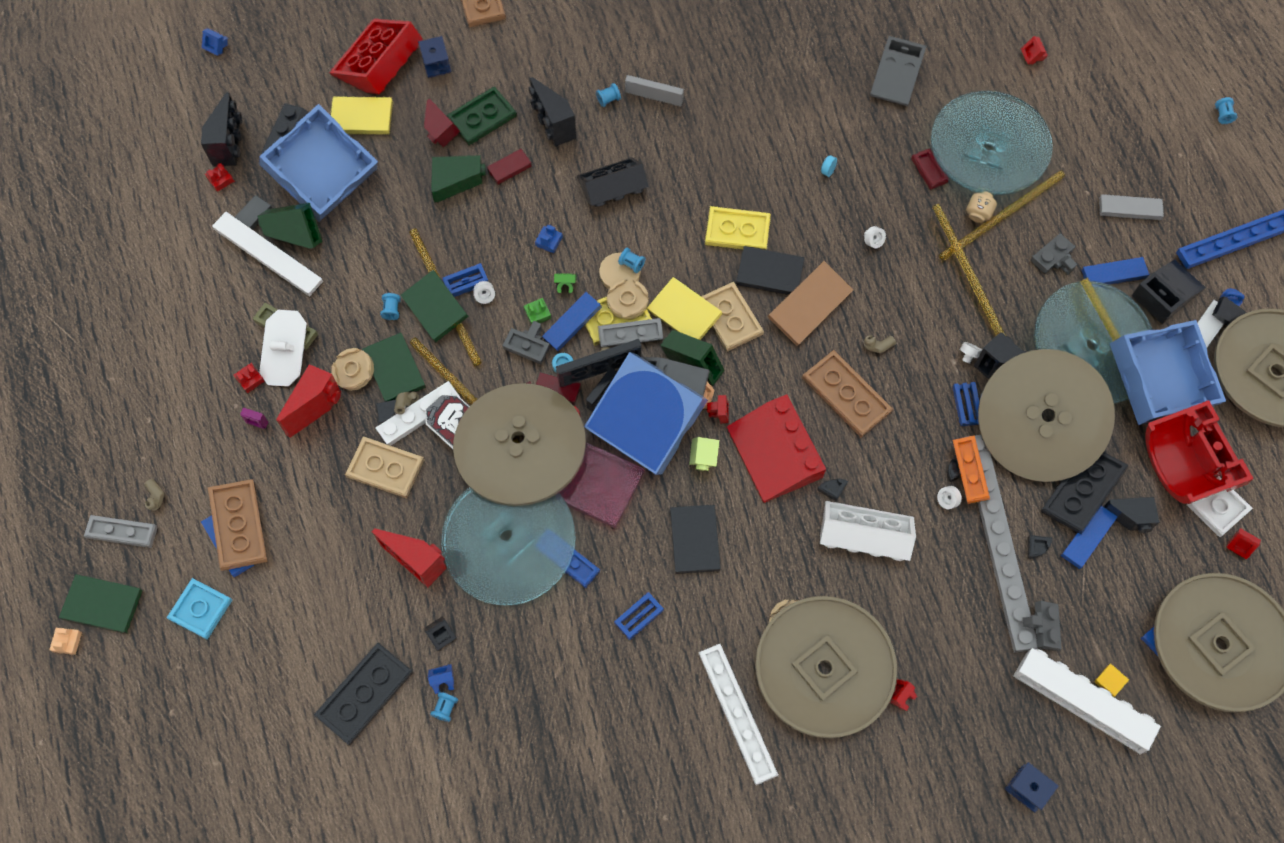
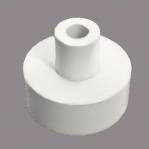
(874, 237)
(484, 292)
(970, 351)
(949, 497)

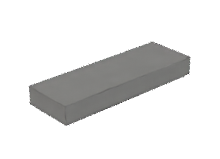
(654, 90)
(1131, 207)
(625, 332)
(120, 531)

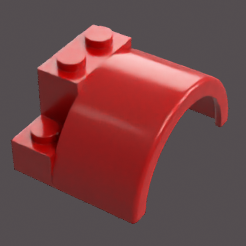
(1191, 464)

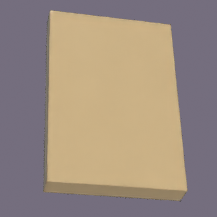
(737, 322)
(384, 467)

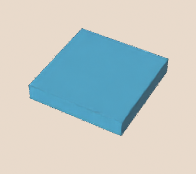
(199, 608)

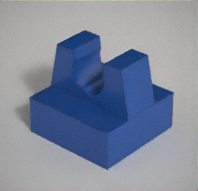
(213, 41)
(548, 239)
(441, 675)

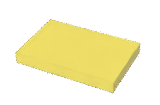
(363, 114)
(737, 228)
(684, 310)
(605, 317)

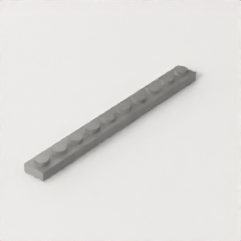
(1004, 558)

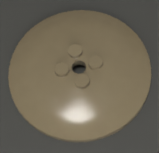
(1245, 360)
(1013, 419)
(525, 470)
(1245, 618)
(859, 659)

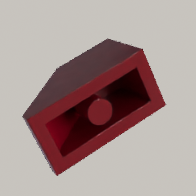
(438, 125)

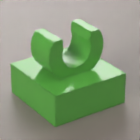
(565, 279)
(537, 311)

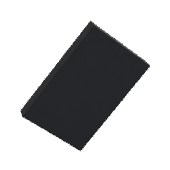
(769, 270)
(695, 539)

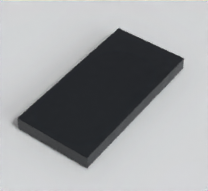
(596, 363)
(1081, 496)
(363, 693)

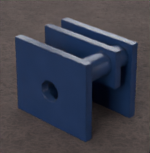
(434, 56)
(1031, 787)

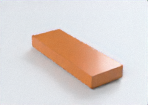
(971, 469)

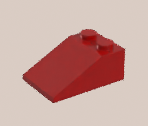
(310, 399)
(414, 554)

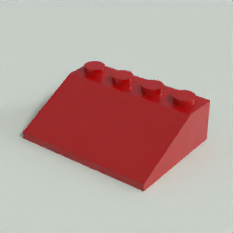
(377, 55)
(776, 449)

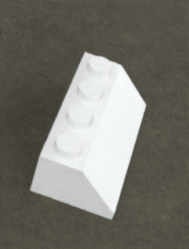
(868, 531)

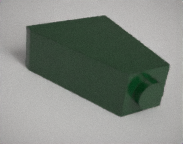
(455, 175)
(291, 224)
(693, 352)

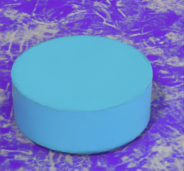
(829, 166)
(560, 359)

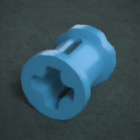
(608, 95)
(1226, 111)
(631, 260)
(390, 306)
(444, 707)

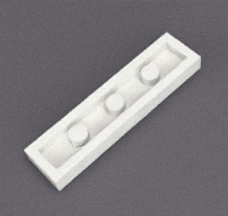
(413, 418)

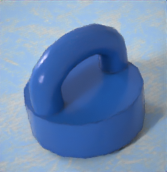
(1233, 295)

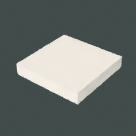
(1221, 510)

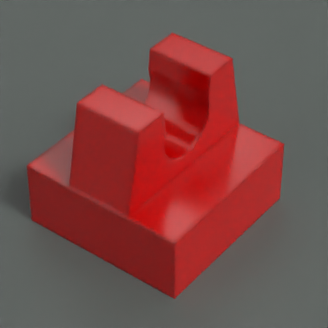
(1034, 51)
(219, 177)
(249, 378)
(719, 409)
(1243, 543)
(902, 691)

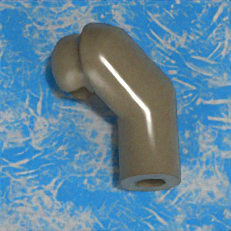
(873, 345)
(405, 399)
(156, 497)

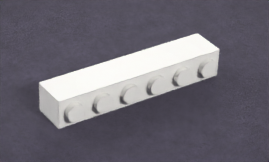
(1087, 700)

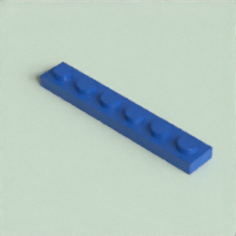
(1232, 240)

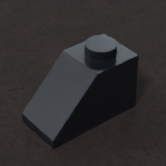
(1135, 513)

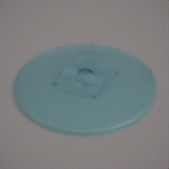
(995, 119)
(1071, 320)
(509, 569)

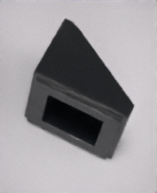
(439, 633)

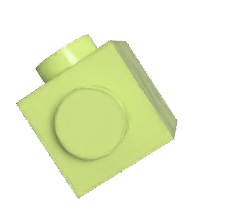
(704, 453)

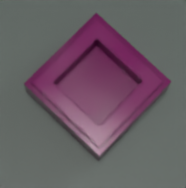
(254, 418)

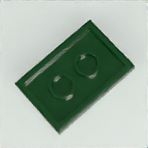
(482, 115)
(434, 305)
(394, 367)
(100, 603)

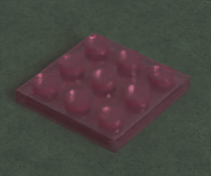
(602, 486)

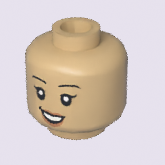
(981, 207)

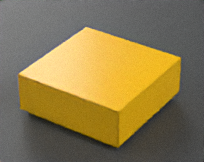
(1111, 680)

